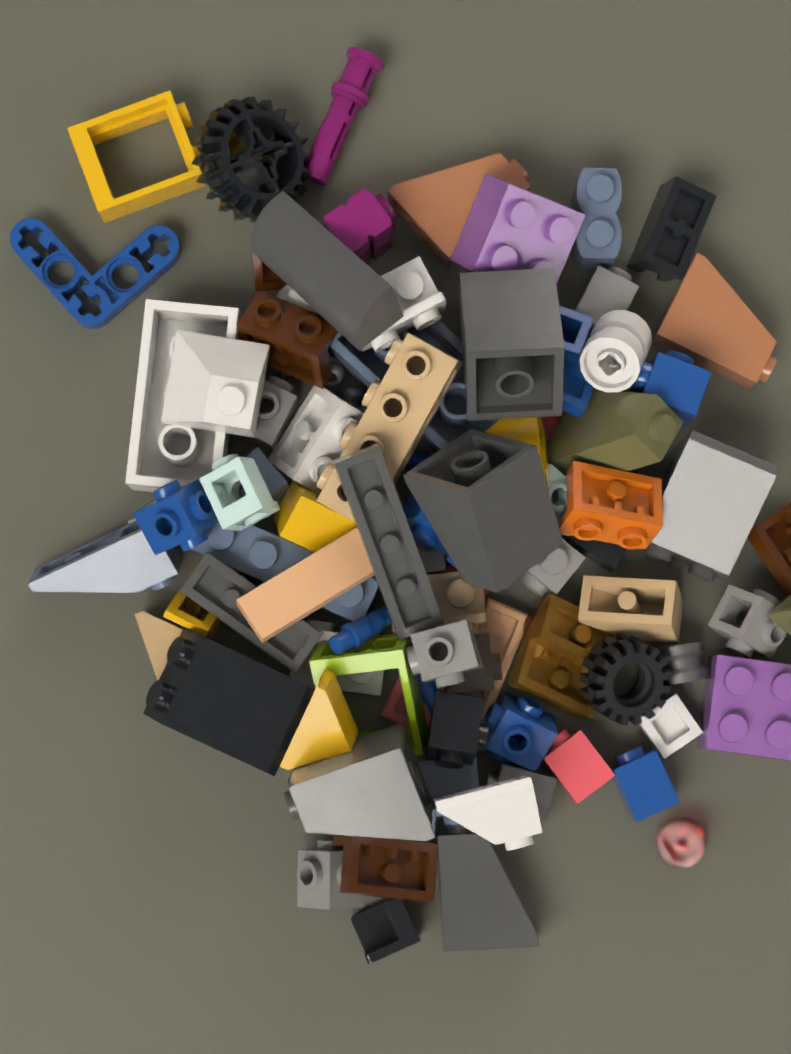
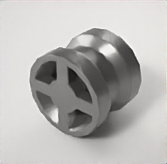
(685, 663)

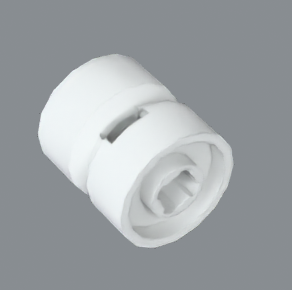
(615, 351)

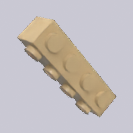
(395, 412)

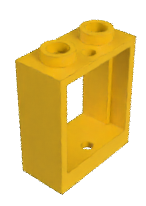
(123, 121)

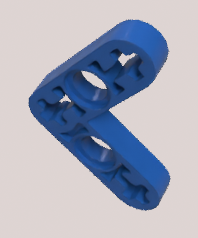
(101, 283)

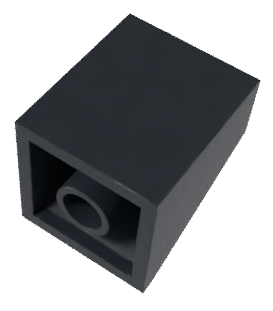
(228, 701)

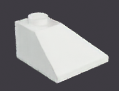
(215, 383)
(497, 811)

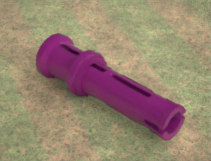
(348, 97)

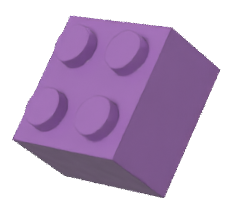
(516, 230)
(747, 708)

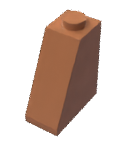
(441, 201)
(716, 328)

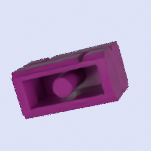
(363, 224)

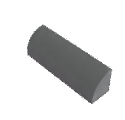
(324, 271)

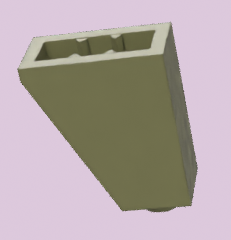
(615, 432)

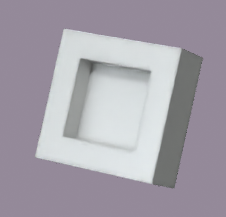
(670, 727)

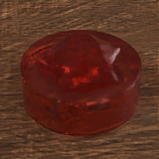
(682, 842)

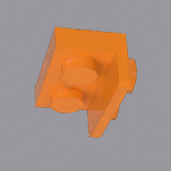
(612, 506)

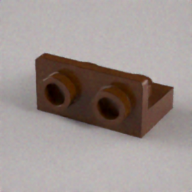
(295, 336)
(388, 867)

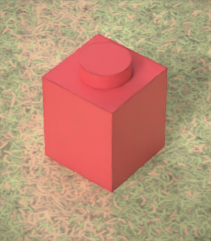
(576, 765)

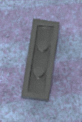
(217, 589)

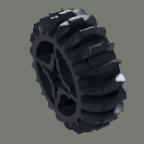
(252, 133)

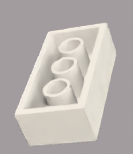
(163, 450)

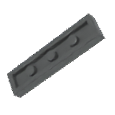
(388, 541)

